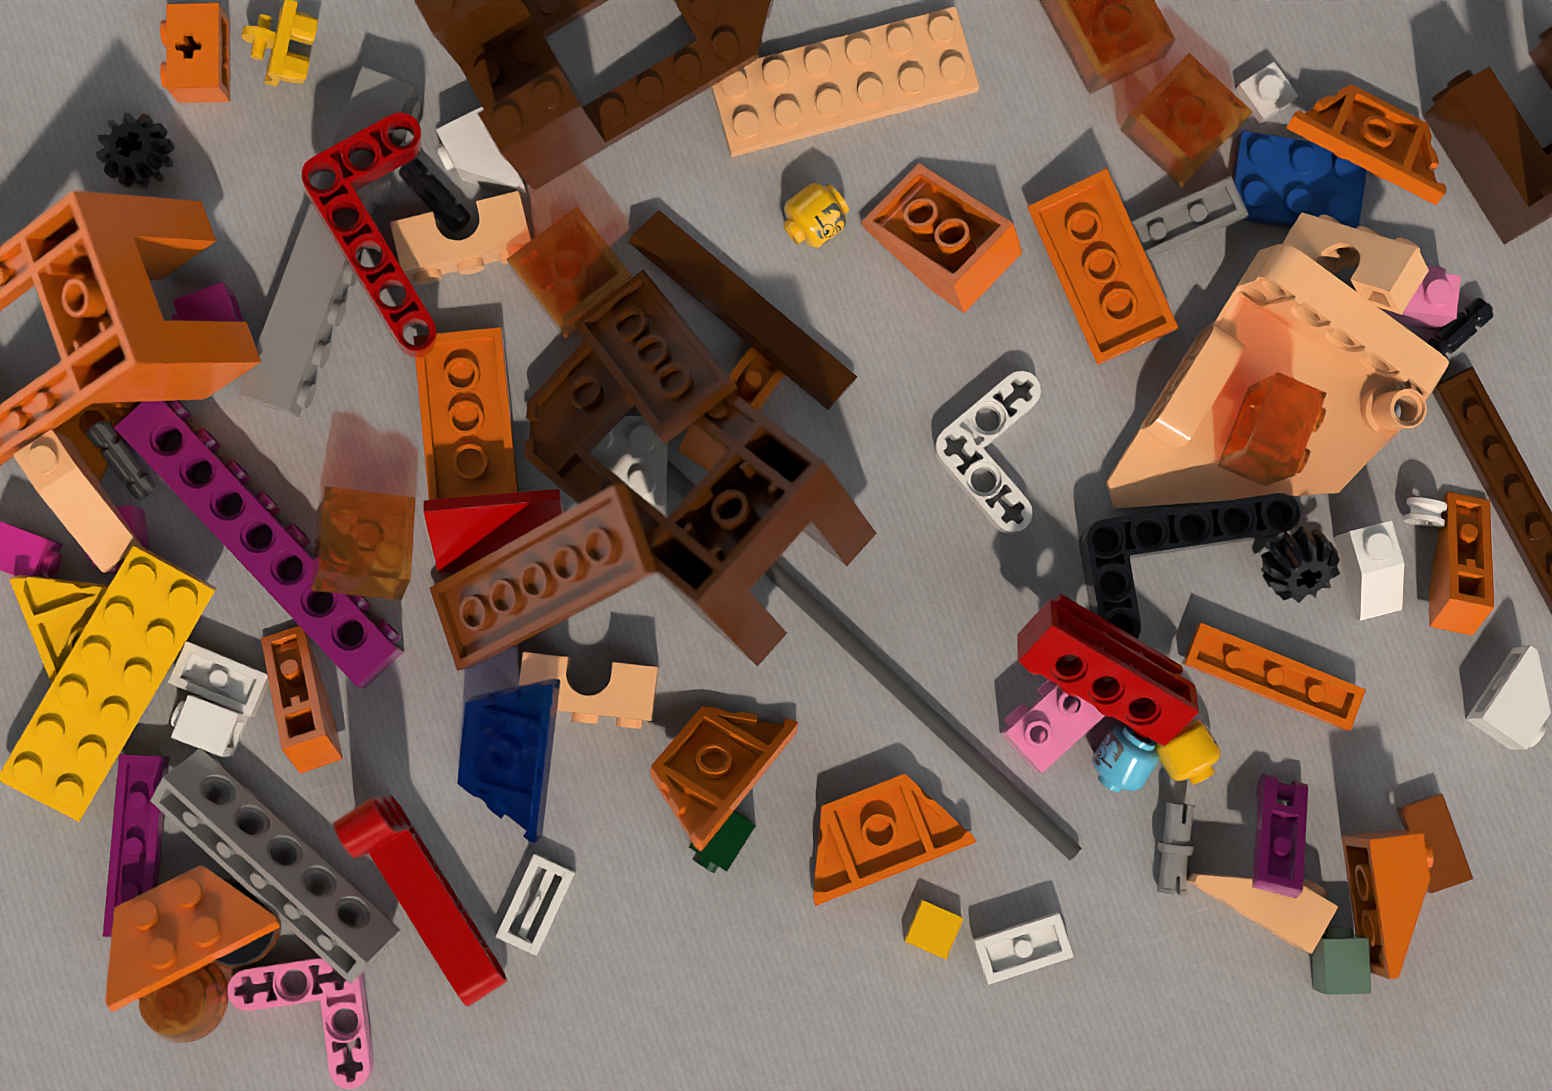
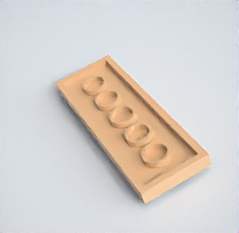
(845, 81)

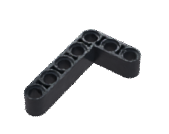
(1168, 538)

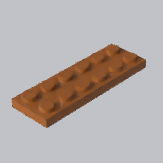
(543, 577)

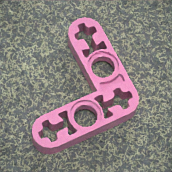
(331, 999)

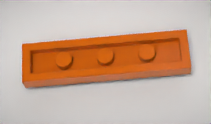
(1273, 676)

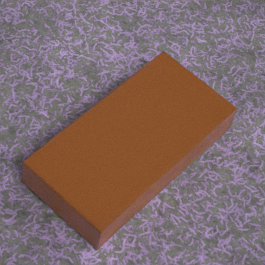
(1434, 820)

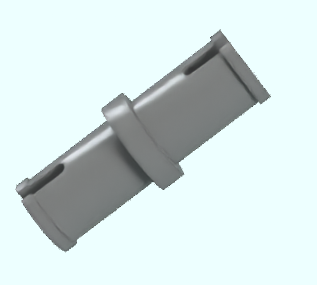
(1175, 848)

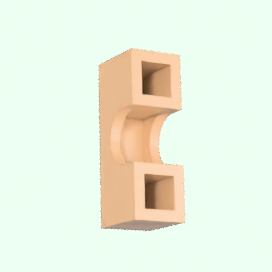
(428, 254)
(1386, 269)
(627, 696)

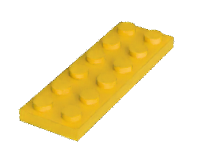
(106, 682)

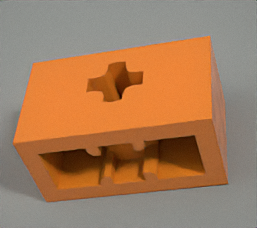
(208, 72)

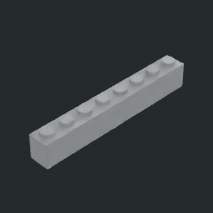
(317, 272)

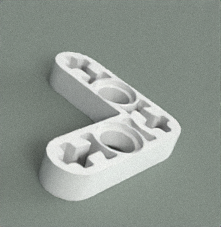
(975, 442)

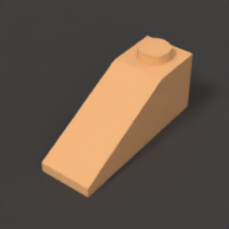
(77, 498)
(1294, 920)

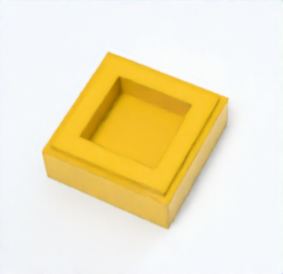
(933, 929)

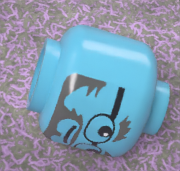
(1125, 759)

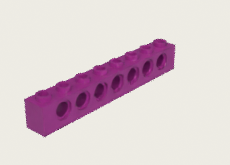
(147, 433)

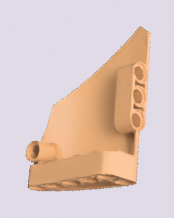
(1294, 322)

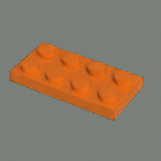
(1102, 267)
(466, 415)

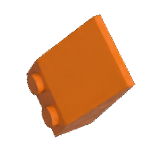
(944, 236)
(1386, 891)

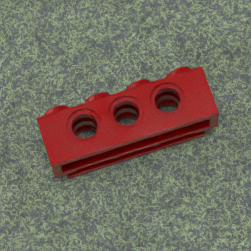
(1108, 669)

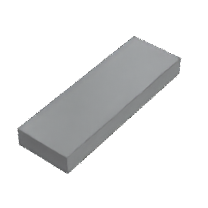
(1189, 218)

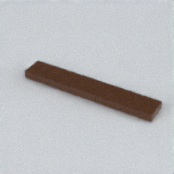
(743, 309)
(1500, 472)

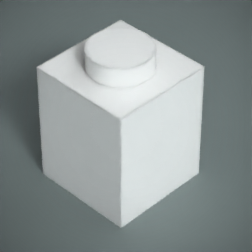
(208, 725)

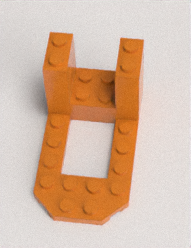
(92, 277)

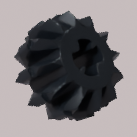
(132, 136)
(1300, 564)

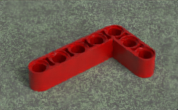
(365, 233)
(387, 835)

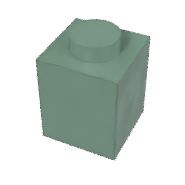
(1341, 962)

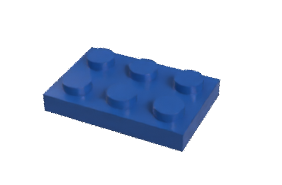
(1294, 176)

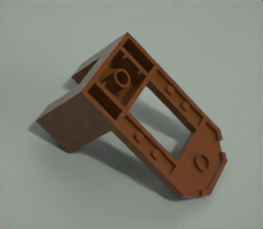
(530, 99)
(1496, 147)
(730, 521)

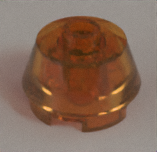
(187, 1006)

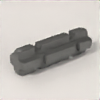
(121, 459)

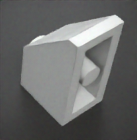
(475, 155)
(1372, 569)
(1514, 702)

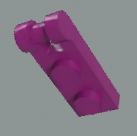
(1280, 836)

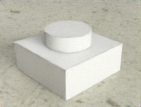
(1267, 92)

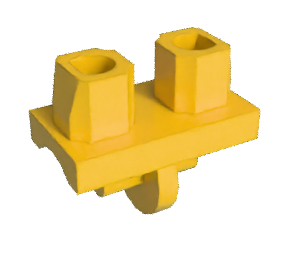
(290, 25)

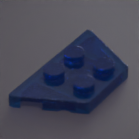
(510, 751)

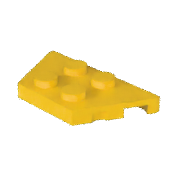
(56, 614)

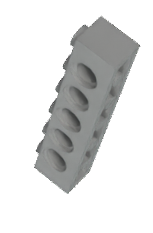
(251, 857)

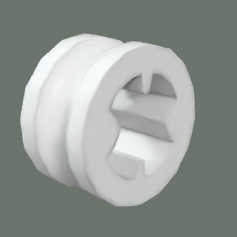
(1425, 512)

